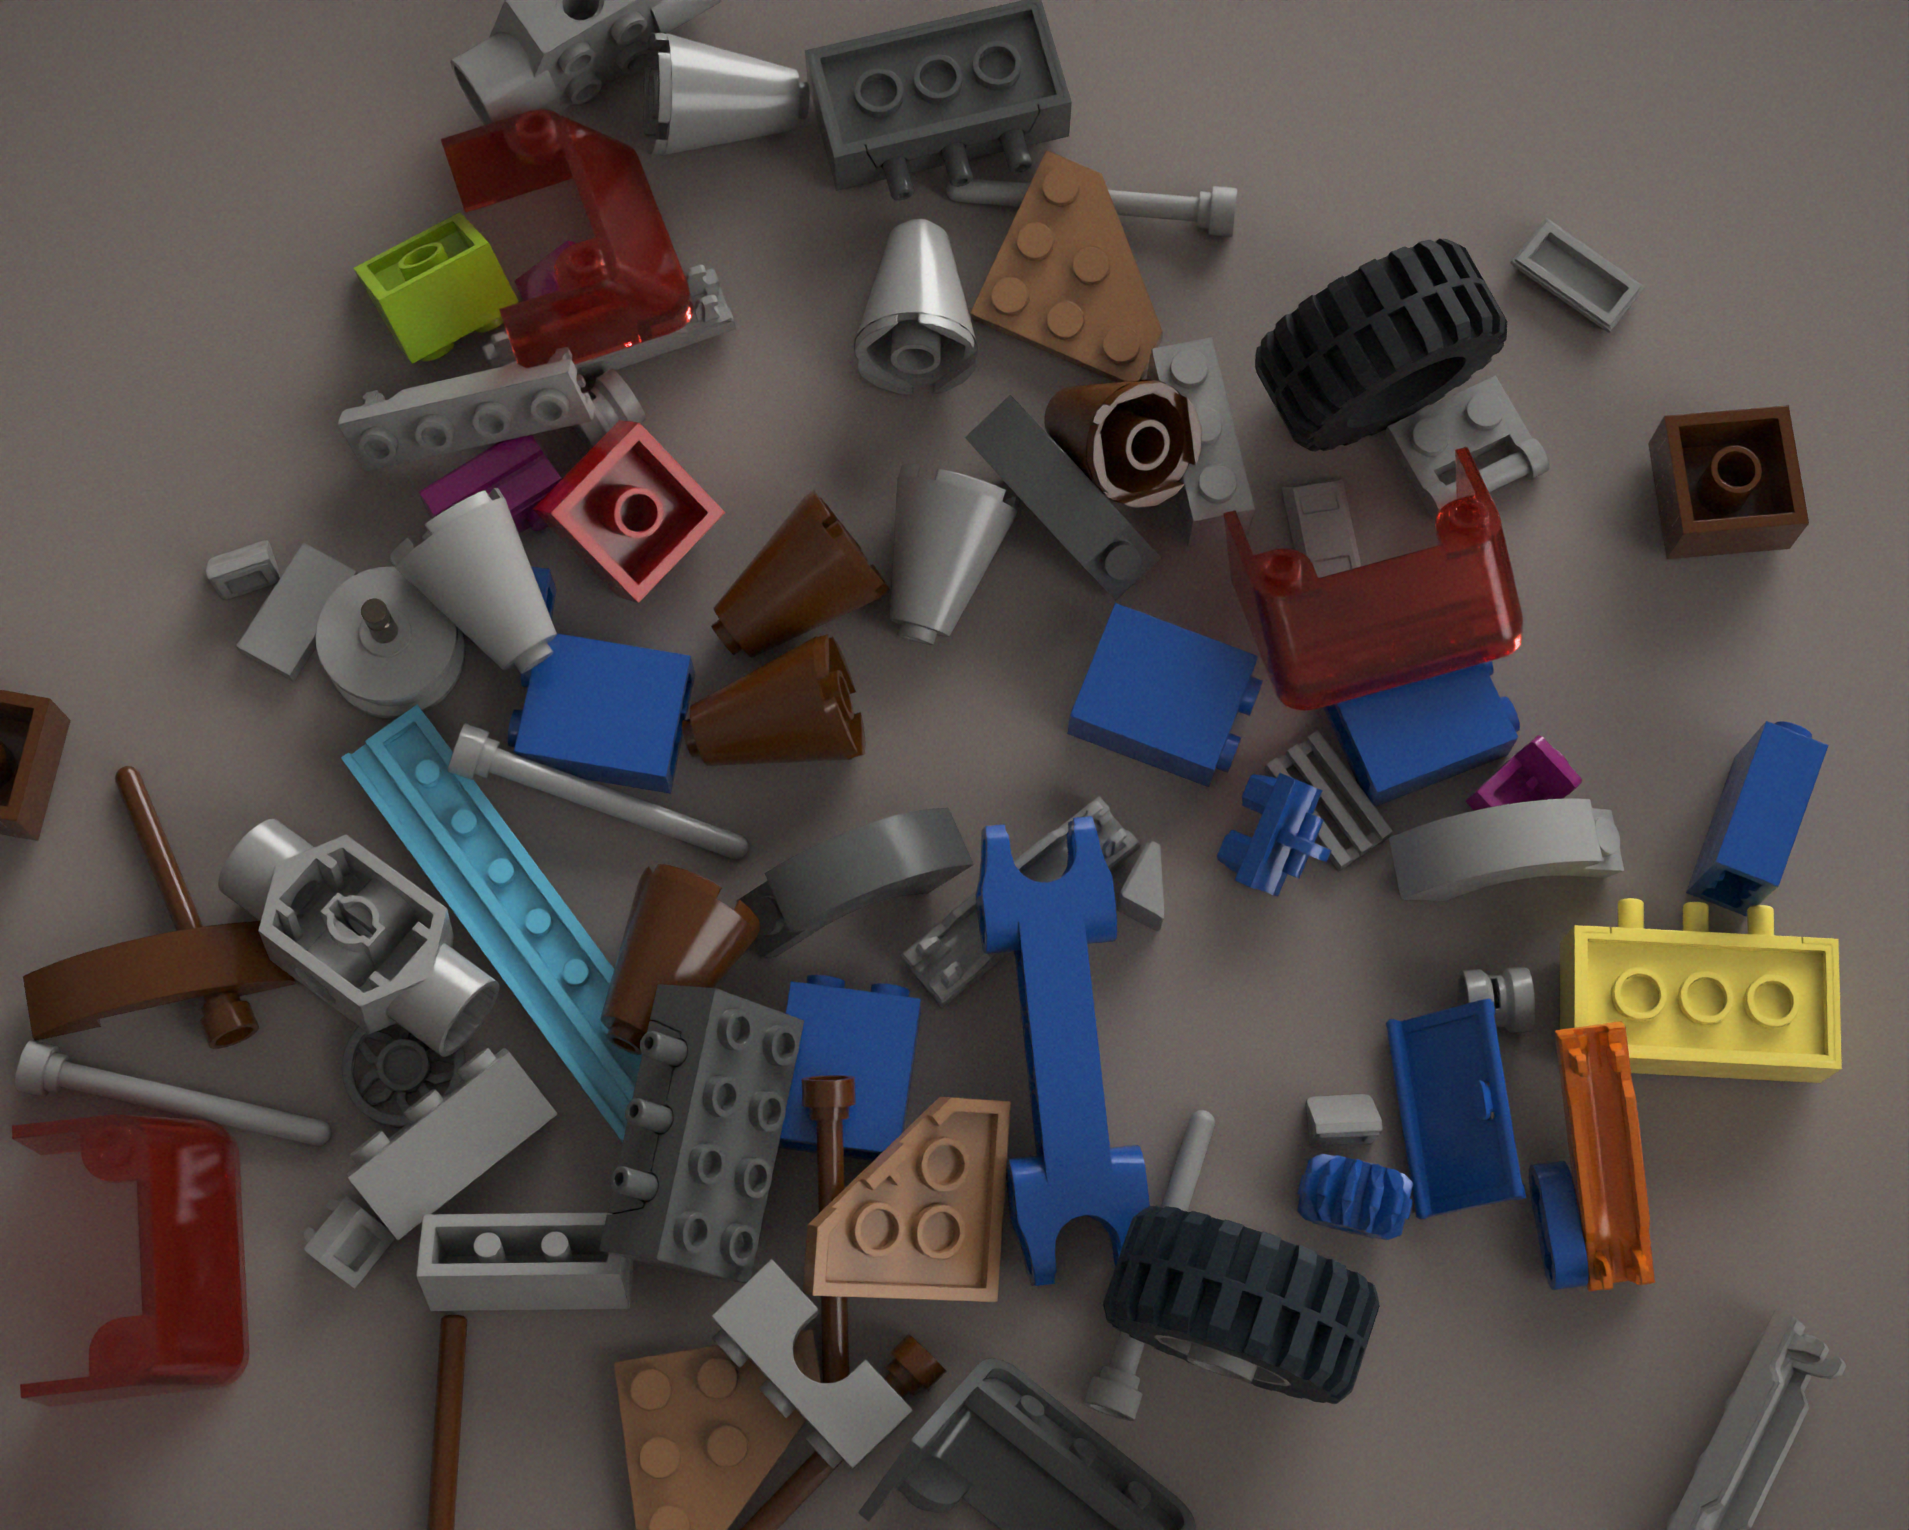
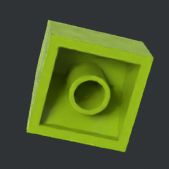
(437, 288)

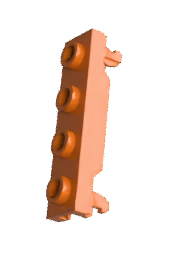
(1606, 1153)

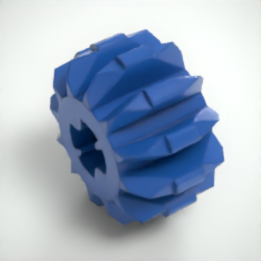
(1355, 1196)

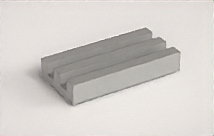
(1366, 811)

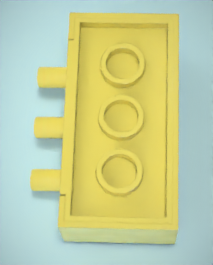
(1708, 998)

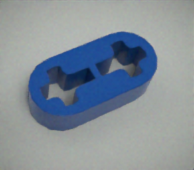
(1558, 1225)

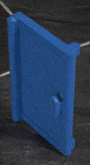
(1445, 1107)

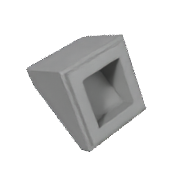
(243, 570)
(1143, 890)
(1342, 1120)

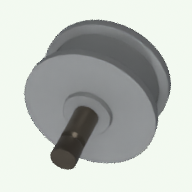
(388, 645)

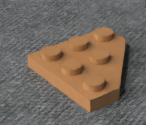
(1071, 277)
(921, 1213)
(701, 1434)

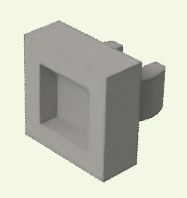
(348, 1241)

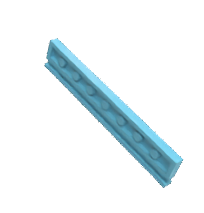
(500, 901)

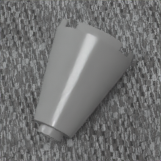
(715, 96)
(916, 315)
(942, 547)
(482, 580)

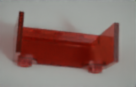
(612, 286)
(1387, 618)
(190, 1256)

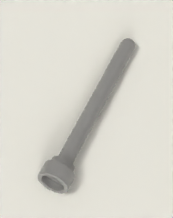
(1211, 210)
(480, 755)
(47, 1070)
(1117, 1386)

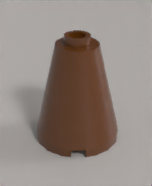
(1127, 437)
(797, 582)
(781, 712)
(672, 938)

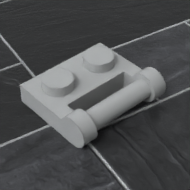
(1472, 419)

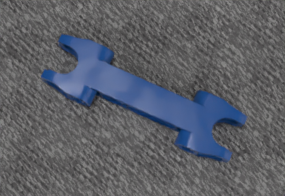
(1049, 934)

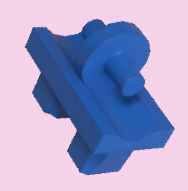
(1282, 836)

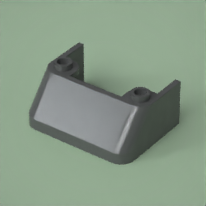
(1024, 1463)

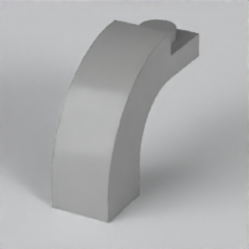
(1504, 846)

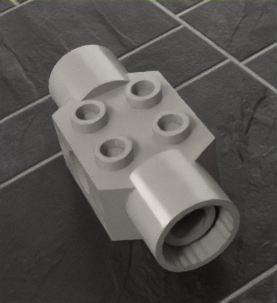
(562, 51)
(358, 935)

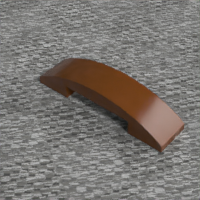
(149, 974)

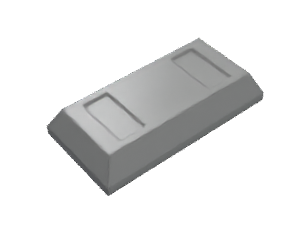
(1577, 275)
(1322, 525)

